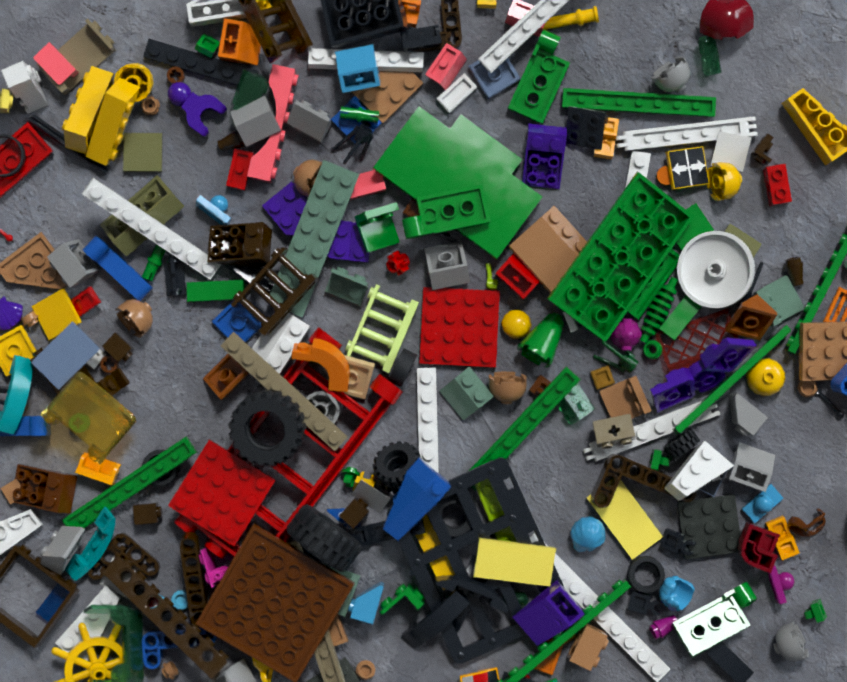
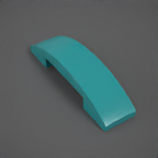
(17, 394)
(81, 564)

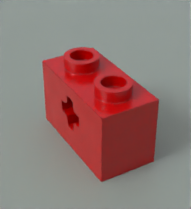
(777, 185)

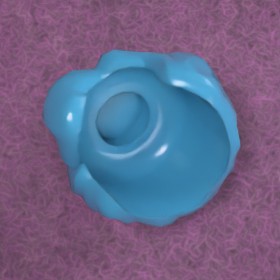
(587, 534)
(676, 593)

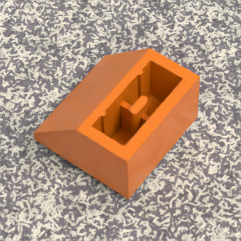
(239, 43)

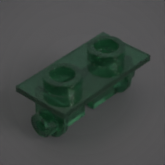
(710, 56)

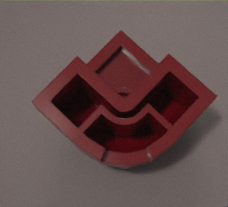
(726, 19)
(757, 546)

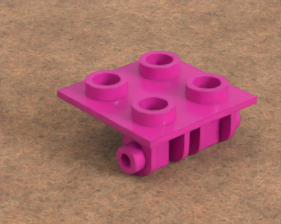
(213, 574)

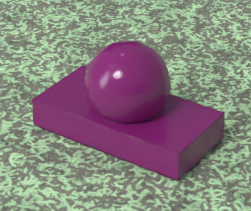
(780, 583)

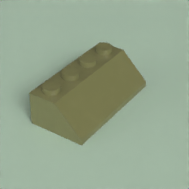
(155, 200)

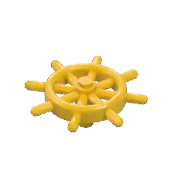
(97, 667)

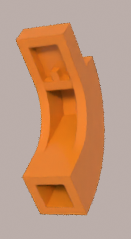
(330, 358)

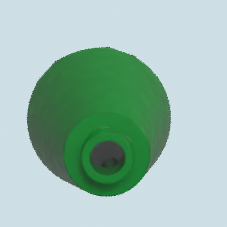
(543, 340)

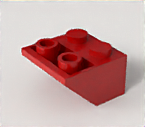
(517, 276)

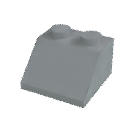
(73, 263)
(447, 265)
(745, 415)
(62, 548)

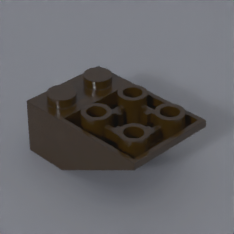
(240, 244)

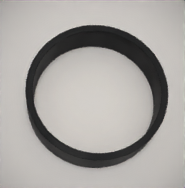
(23, 157)

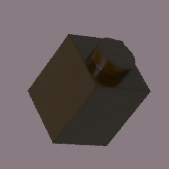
(118, 348)
(355, 512)
(147, 513)

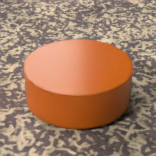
(663, 176)

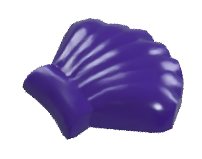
(9, 314)

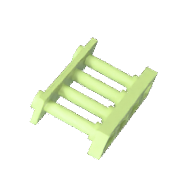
(400, 326)

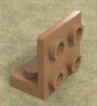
(625, 398)

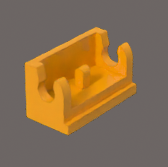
(104, 472)

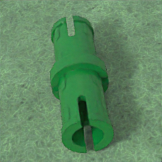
(359, 114)
(153, 263)

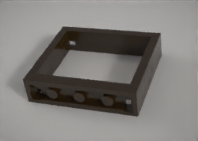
(13, 624)

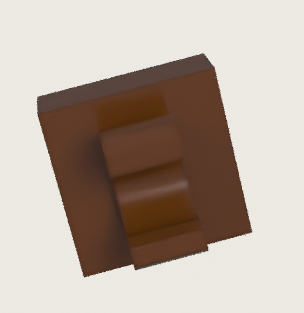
(539, 385)

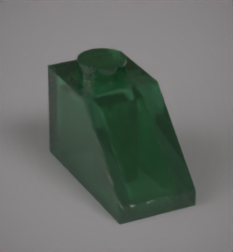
(250, 88)

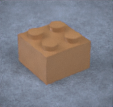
(588, 646)

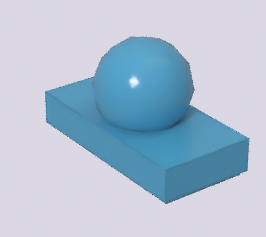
(215, 208)
(762, 503)

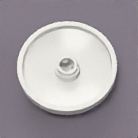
(716, 269)

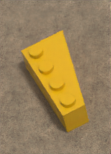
(85, 111)
(112, 121)
(818, 126)

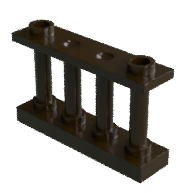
(290, 23)
(281, 310)

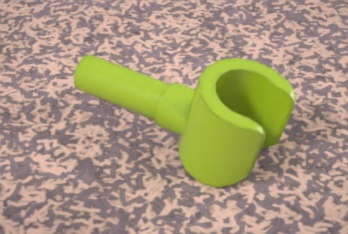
(491, 283)

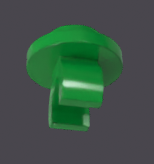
(349, 476)

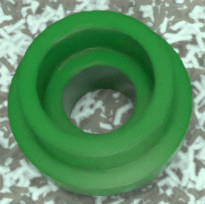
(647, 349)

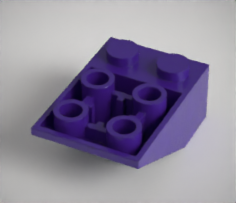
(544, 156)
(548, 613)

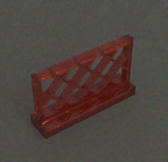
(686, 363)

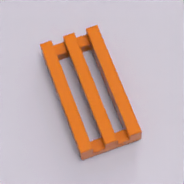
(832, 305)

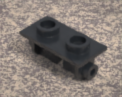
(174, 276)

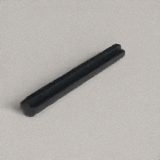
(59, 138)

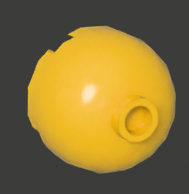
(137, 75)
(723, 180)
(766, 377)

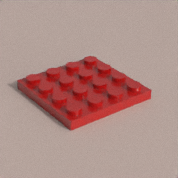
(459, 327)
(221, 492)

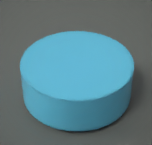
(179, 600)

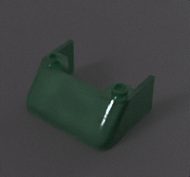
(132, 635)

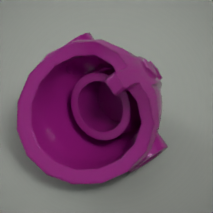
(626, 334)

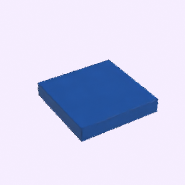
(237, 320)

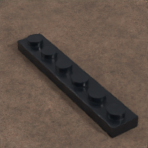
(194, 62)

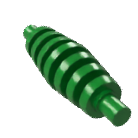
(658, 310)

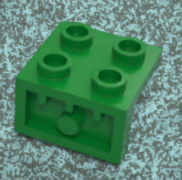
(378, 227)

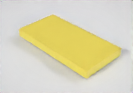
(627, 521)
(514, 562)

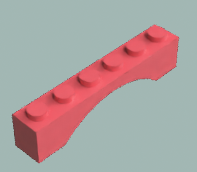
(263, 163)

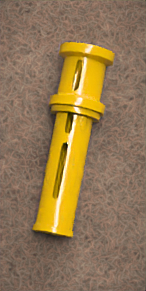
(579, 17)

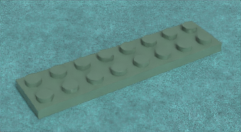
(317, 228)

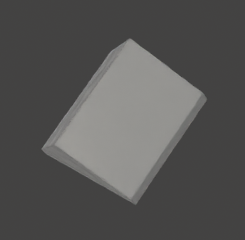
(255, 121)

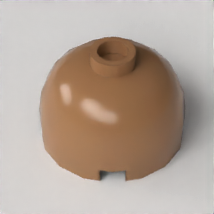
(305, 176)
(135, 316)
(507, 386)

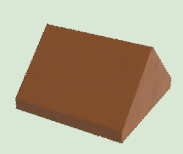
(752, 318)
(225, 376)

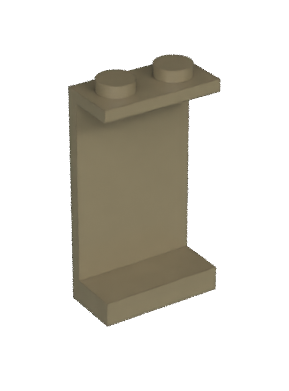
(82, 51)

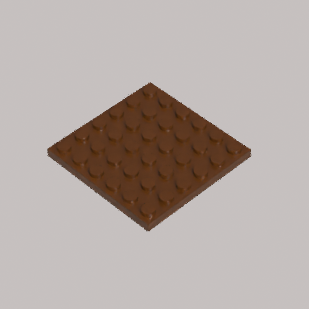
(275, 603)

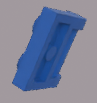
(348, 125)

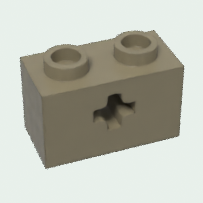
(622, 425)

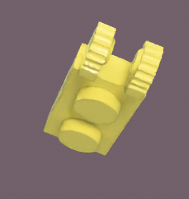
(5, 100)

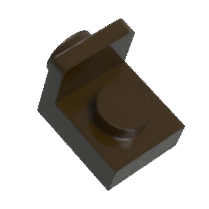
(763, 146)
(114, 382)

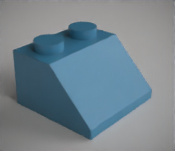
(366, 604)

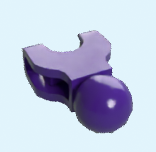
(194, 105)

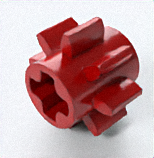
(398, 263)

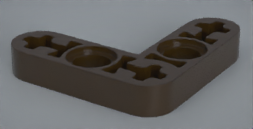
(444, 34)
(120, 550)

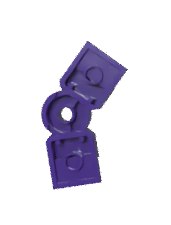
(286, 211)
(703, 374)

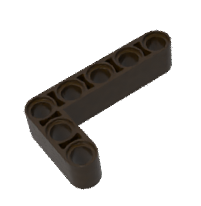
(623, 469)
(193, 570)

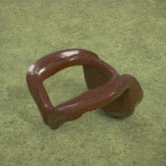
(799, 527)

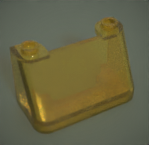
(90, 415)

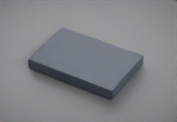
(65, 355)

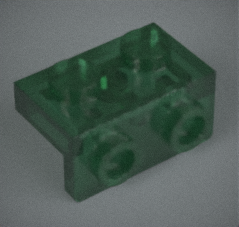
(575, 405)

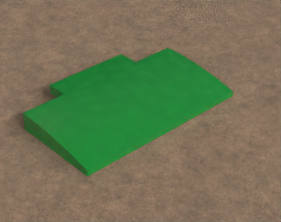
(437, 159)
(623, 259)

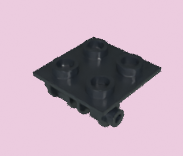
(585, 127)

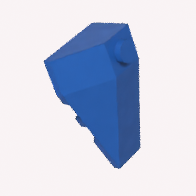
(416, 496)

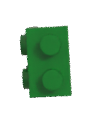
(412, 594)

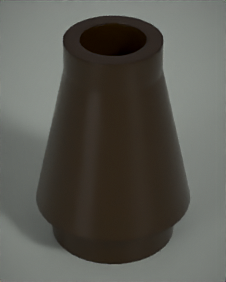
(231, 141)
(795, 270)

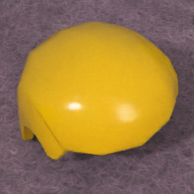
(516, 324)

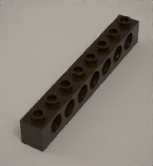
(115, 573)

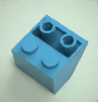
(357, 68)

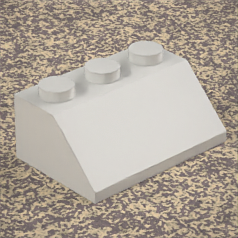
(278, 346)

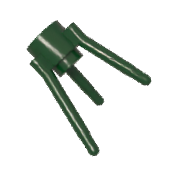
(626, 362)

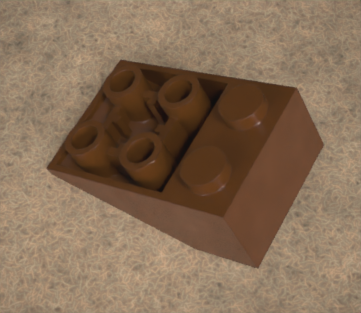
(45, 488)

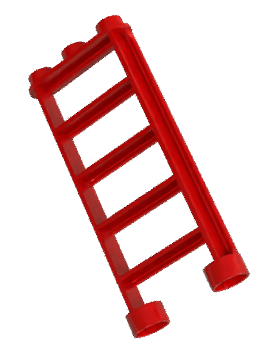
(389, 395)

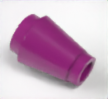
(662, 627)

